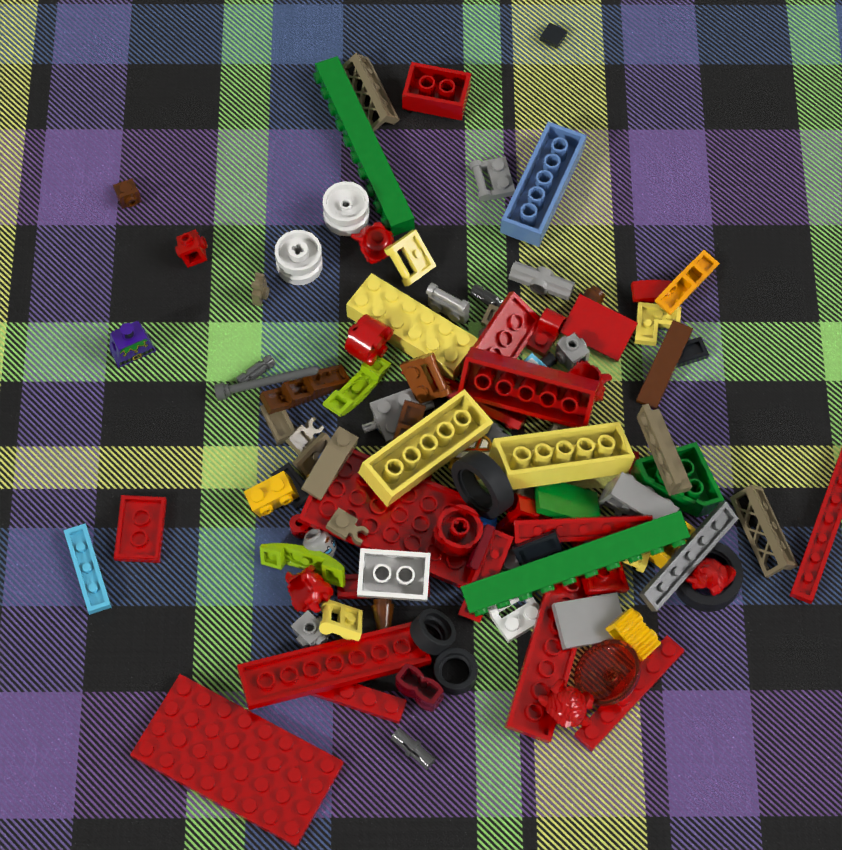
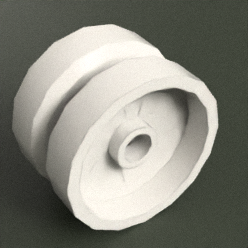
(345, 208)
(298, 257)

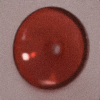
(602, 664)

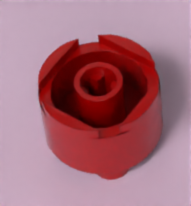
(368, 339)
(453, 542)

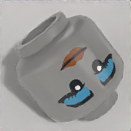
(319, 541)

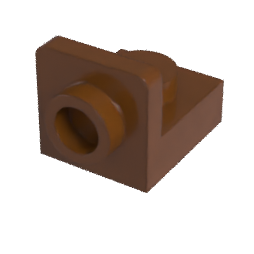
(127, 193)

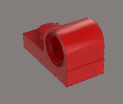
(546, 332)
(522, 508)

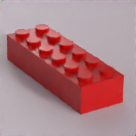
(528, 388)

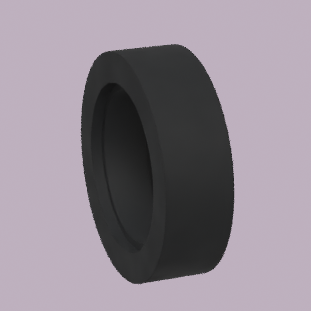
(491, 475)
(712, 603)

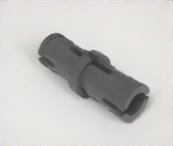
(413, 748)

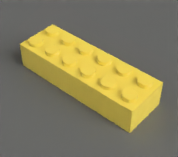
(414, 325)
(425, 447)
(563, 455)

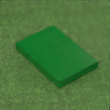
(566, 501)

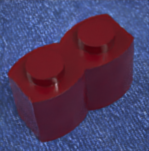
(414, 685)

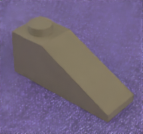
(330, 463)

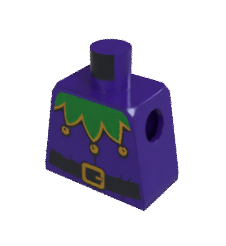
(130, 343)

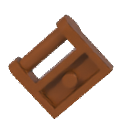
(420, 379)

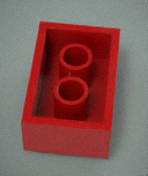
(436, 91)

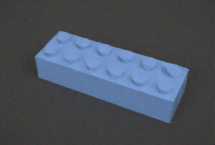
(543, 184)

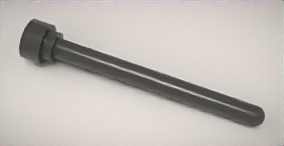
(224, 390)

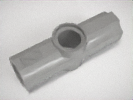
(541, 280)

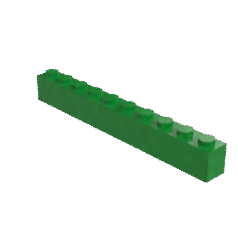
(364, 146)
(574, 563)

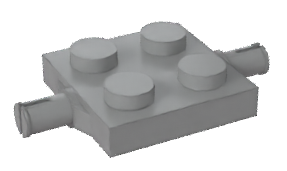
(387, 413)

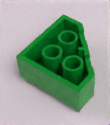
(704, 492)

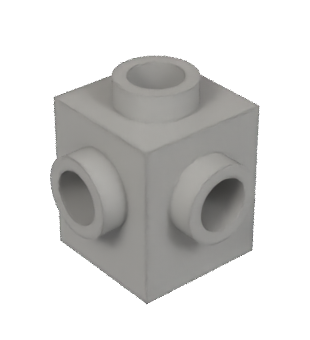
(570, 350)
(308, 630)

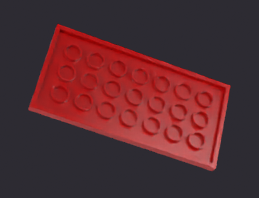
(401, 526)
(237, 760)

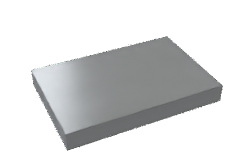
(584, 619)

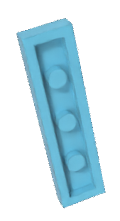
(87, 569)

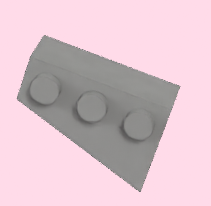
(633, 498)

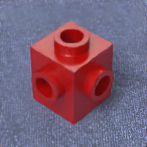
(191, 248)

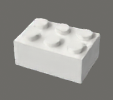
(393, 574)

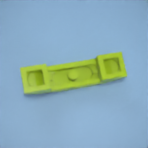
(357, 387)
(279, 554)

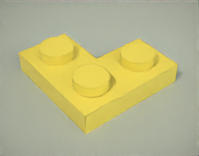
(649, 318)

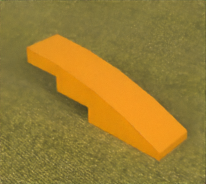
(686, 282)

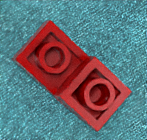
(648, 290)

